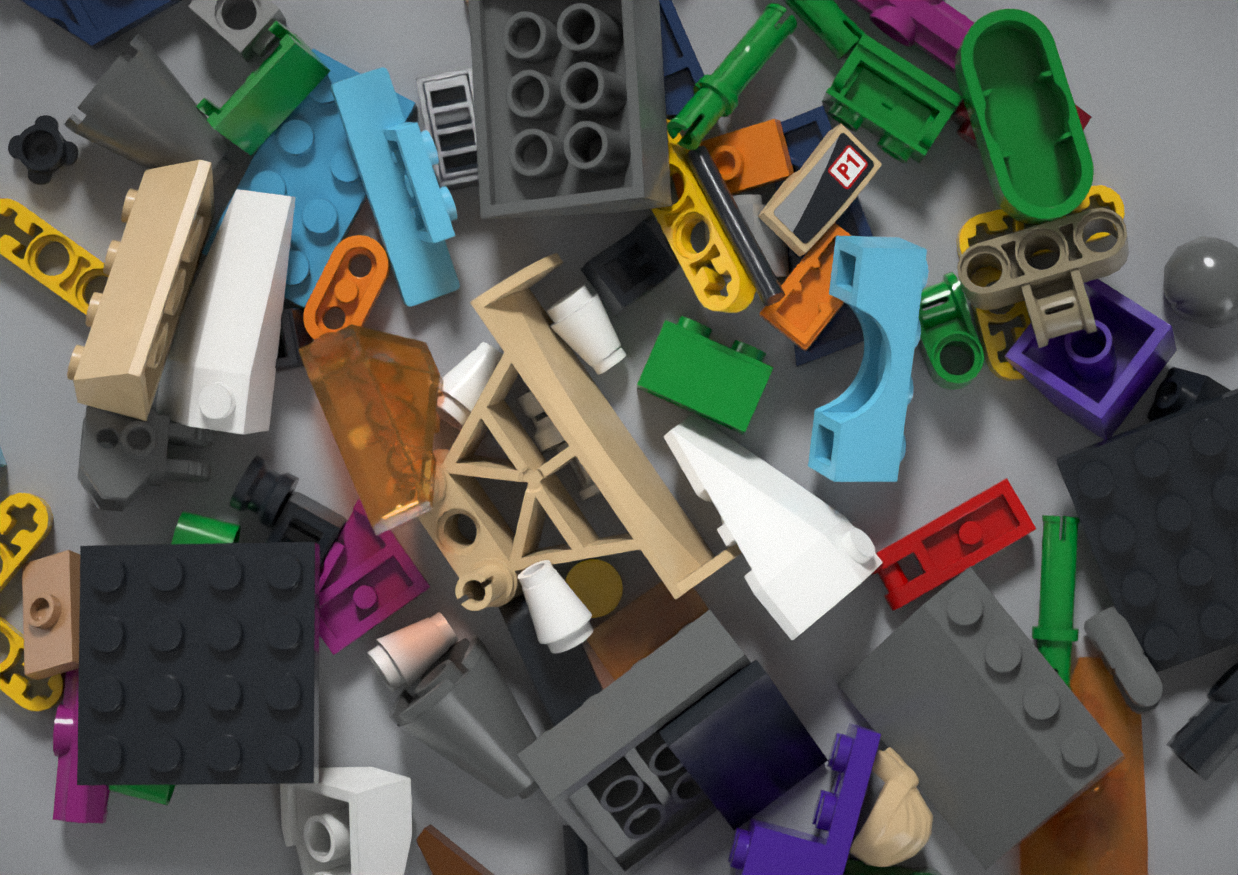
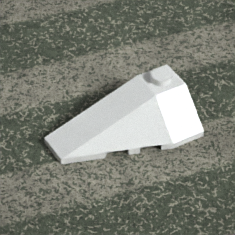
(231, 324)
(795, 543)
(349, 821)

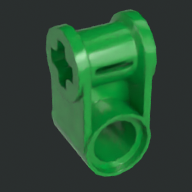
(947, 327)

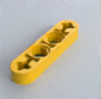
(677, 225)
(82, 265)

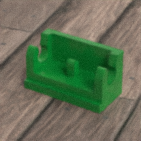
(268, 93)

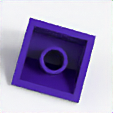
(1103, 372)

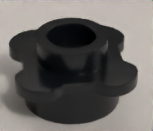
(28, 142)

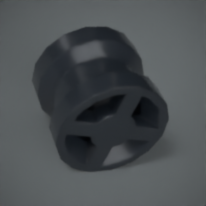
(263, 491)

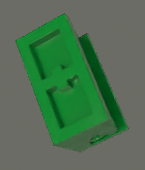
(890, 100)
(705, 375)

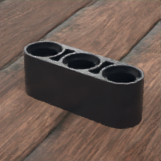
(560, 678)

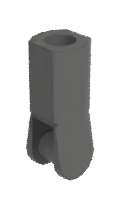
(1125, 660)

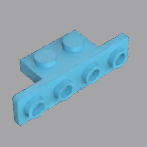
(400, 185)

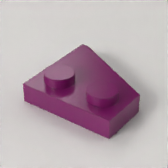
(364, 582)

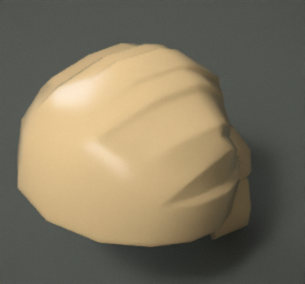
(899, 819)

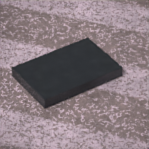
(743, 745)

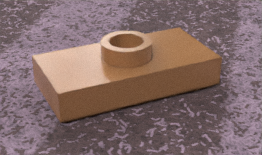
(51, 614)

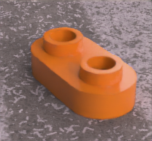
(345, 291)

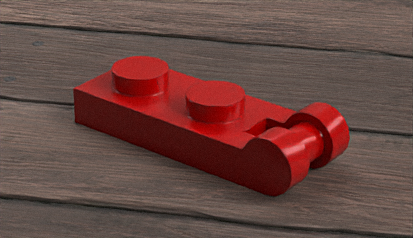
(954, 542)

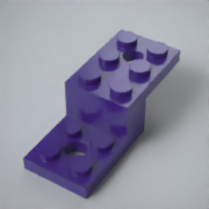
(786, 851)

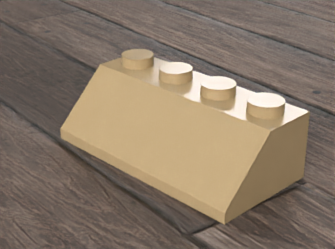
(144, 289)

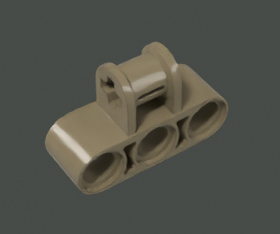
(1052, 295)

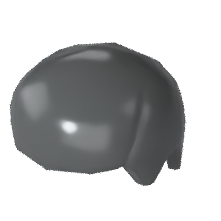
(1203, 281)

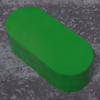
(1023, 117)

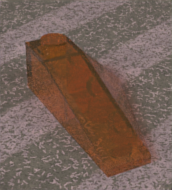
(383, 416)
(1108, 822)

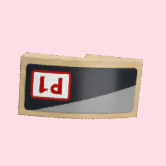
(820, 190)

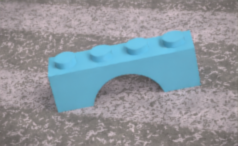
(863, 429)

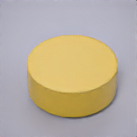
(596, 586)

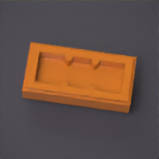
(748, 157)
(807, 300)

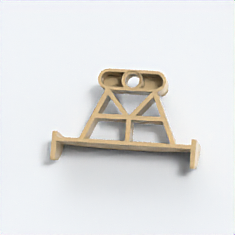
(594, 436)

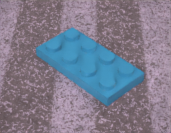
(316, 165)

